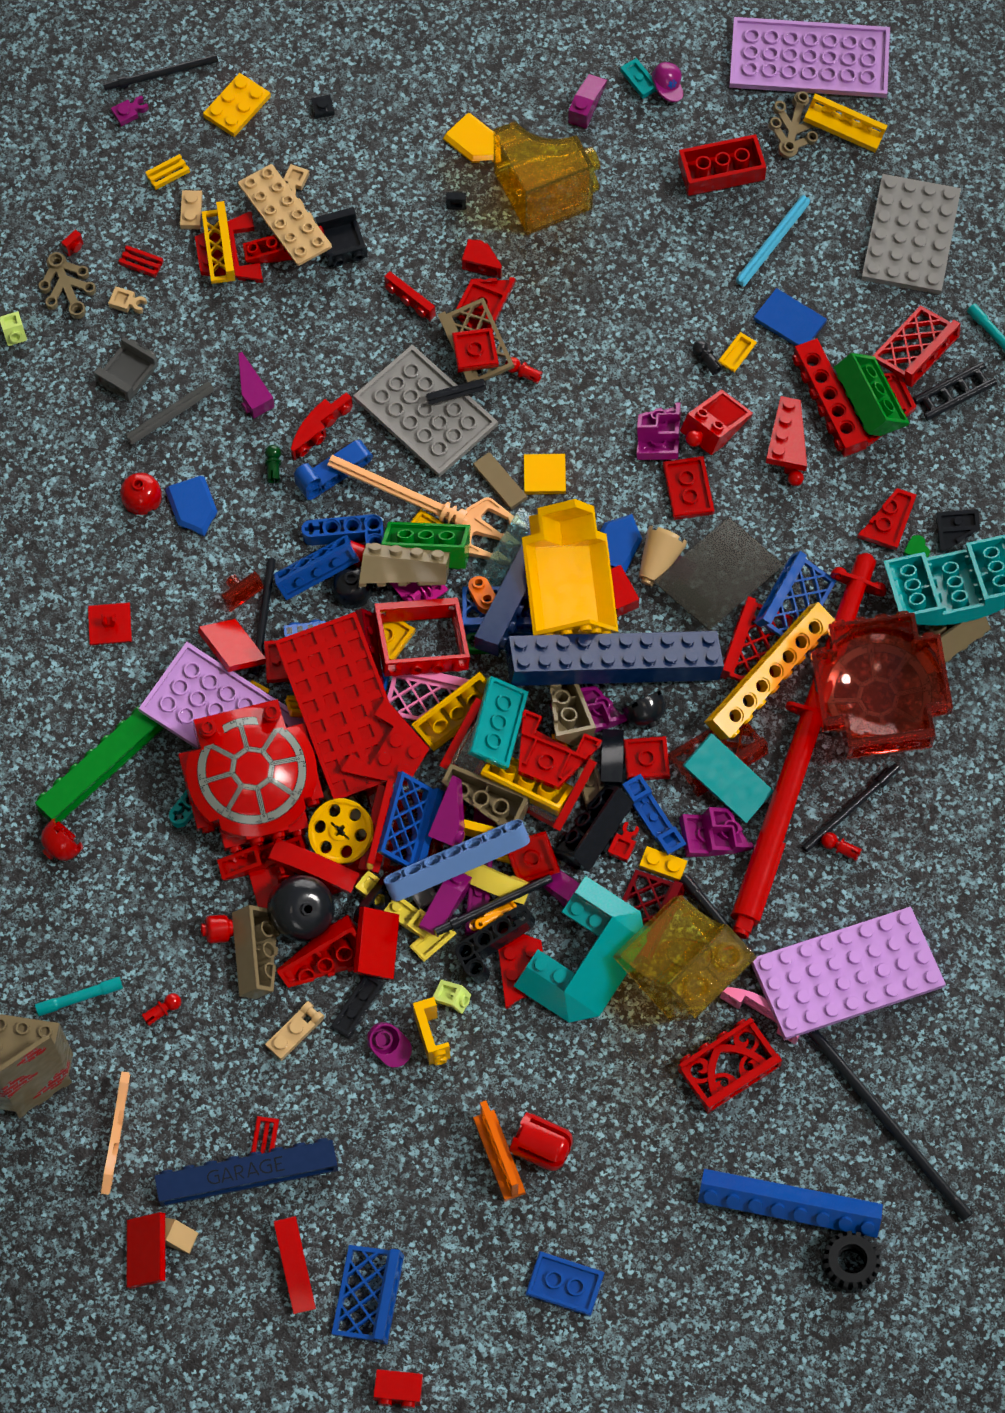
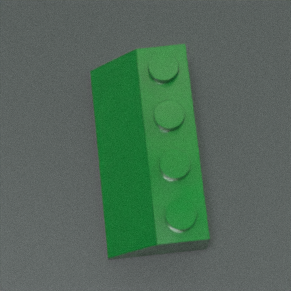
(870, 394)
(432, 536)

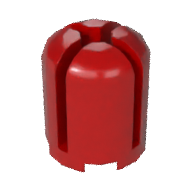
(542, 1142)

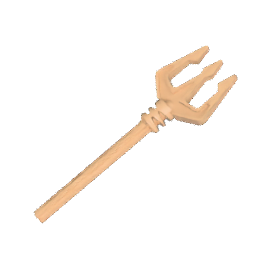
(470, 516)

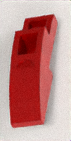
(266, 250)
(313, 430)

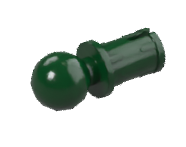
(273, 454)

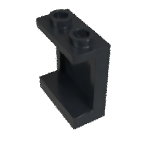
(344, 235)

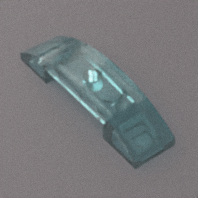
(507, 548)

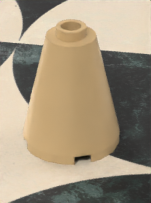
(659, 553)

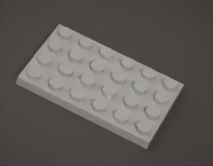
(911, 234)
(435, 432)

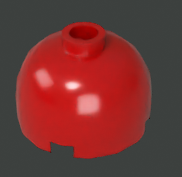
(140, 493)
(59, 842)

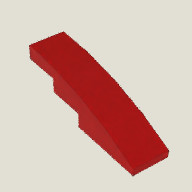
(251, 859)
(312, 864)
(294, 1265)

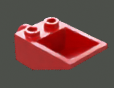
(714, 422)

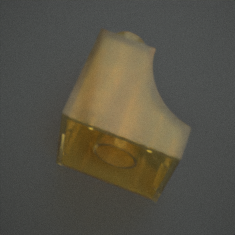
(544, 176)
(684, 959)

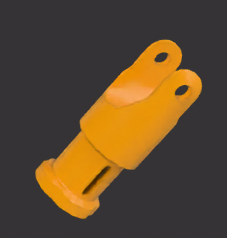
(491, 916)

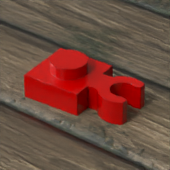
(623, 845)

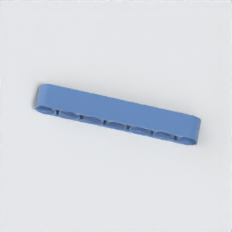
(456, 860)

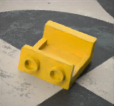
(423, 1012)

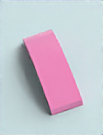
(737, 997)

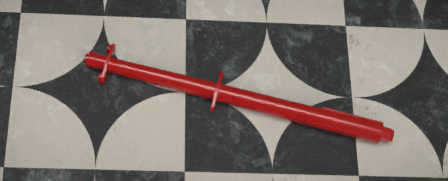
(769, 844)

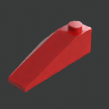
(323, 955)

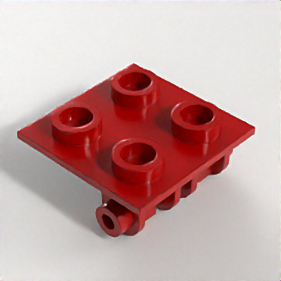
(265, 880)

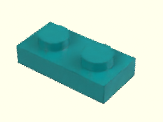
(638, 78)

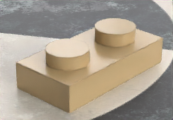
(191, 209)

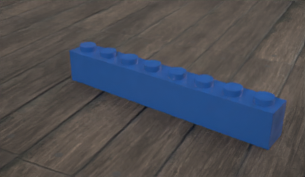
(790, 1203)

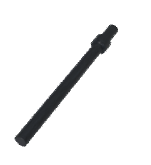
(123, 81)
(264, 610)
(880, 781)
(455, 922)

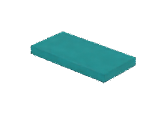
(498, 722)
(728, 778)

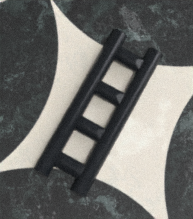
(951, 402)

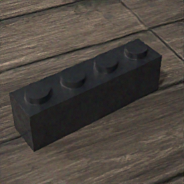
(593, 829)

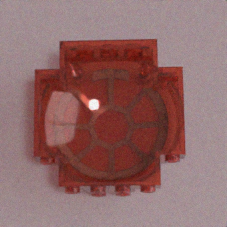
(881, 684)

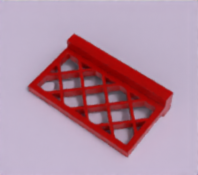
(931, 352)
(738, 639)
(372, 859)

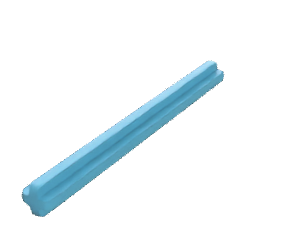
(773, 240)

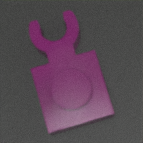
(127, 112)

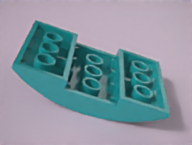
(951, 585)

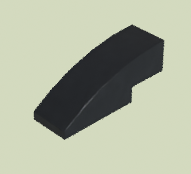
(612, 757)

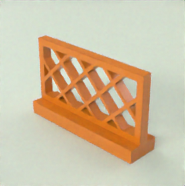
(498, 1153)

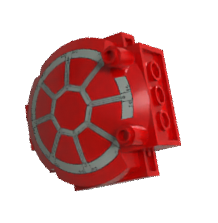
(251, 776)

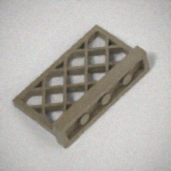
(451, 327)

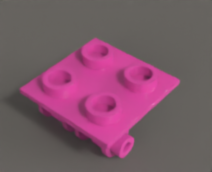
(414, 592)

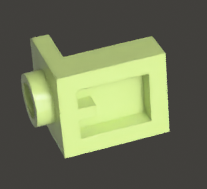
(13, 328)
(452, 995)

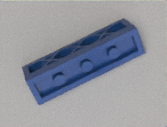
(316, 567)

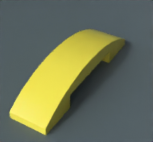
(496, 882)
(409, 915)

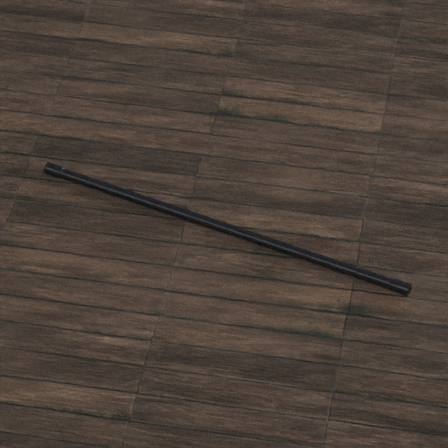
(954, 1201)

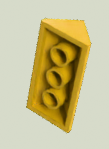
(446, 717)
(538, 794)

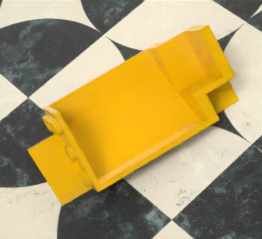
(569, 572)

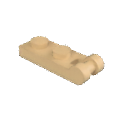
(294, 1031)

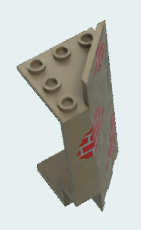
(32, 1062)

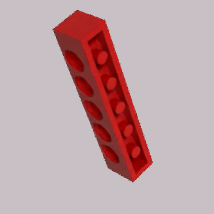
(813, 353)

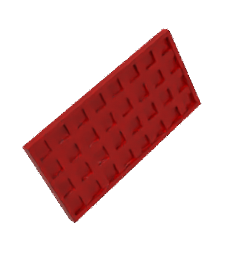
(337, 697)

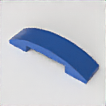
(652, 815)

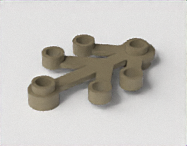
(792, 126)
(66, 282)

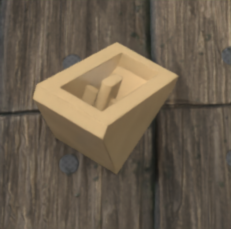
(179, 1235)

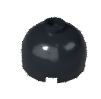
(346, 588)
(646, 710)

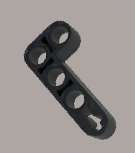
(496, 942)

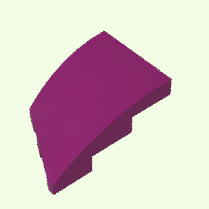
(659, 434)
(601, 709)
(713, 833)

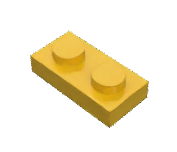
(663, 864)

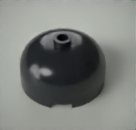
(287, 906)

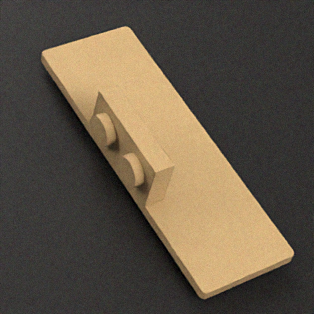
(285, 214)

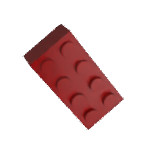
(722, 165)

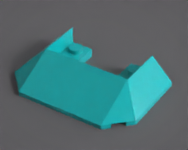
(599, 975)

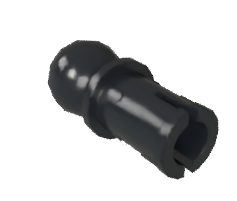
(700, 348)

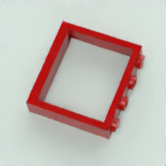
(420, 611)

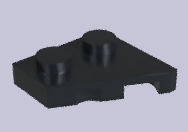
(956, 526)

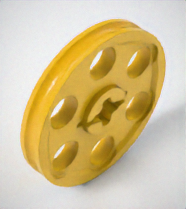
(342, 820)

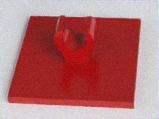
(109, 623)

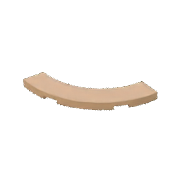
(116, 1133)

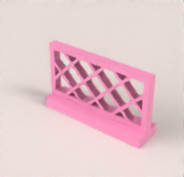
(437, 680)

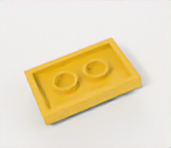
(236, 105)

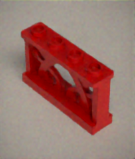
(719, 1093)

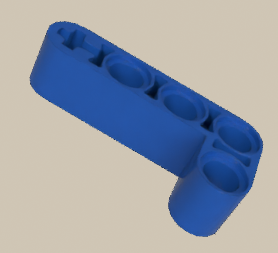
(322, 477)
(342, 525)

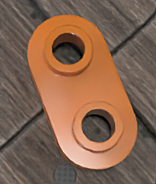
(481, 593)

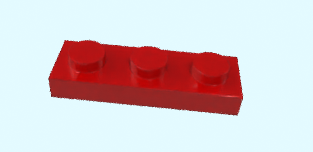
(409, 296)

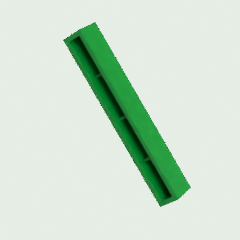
(97, 766)

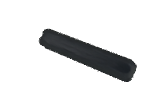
(456, 391)

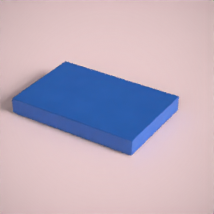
(789, 318)
(565, 1283)

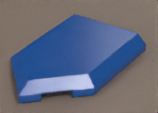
(192, 504)
(622, 540)

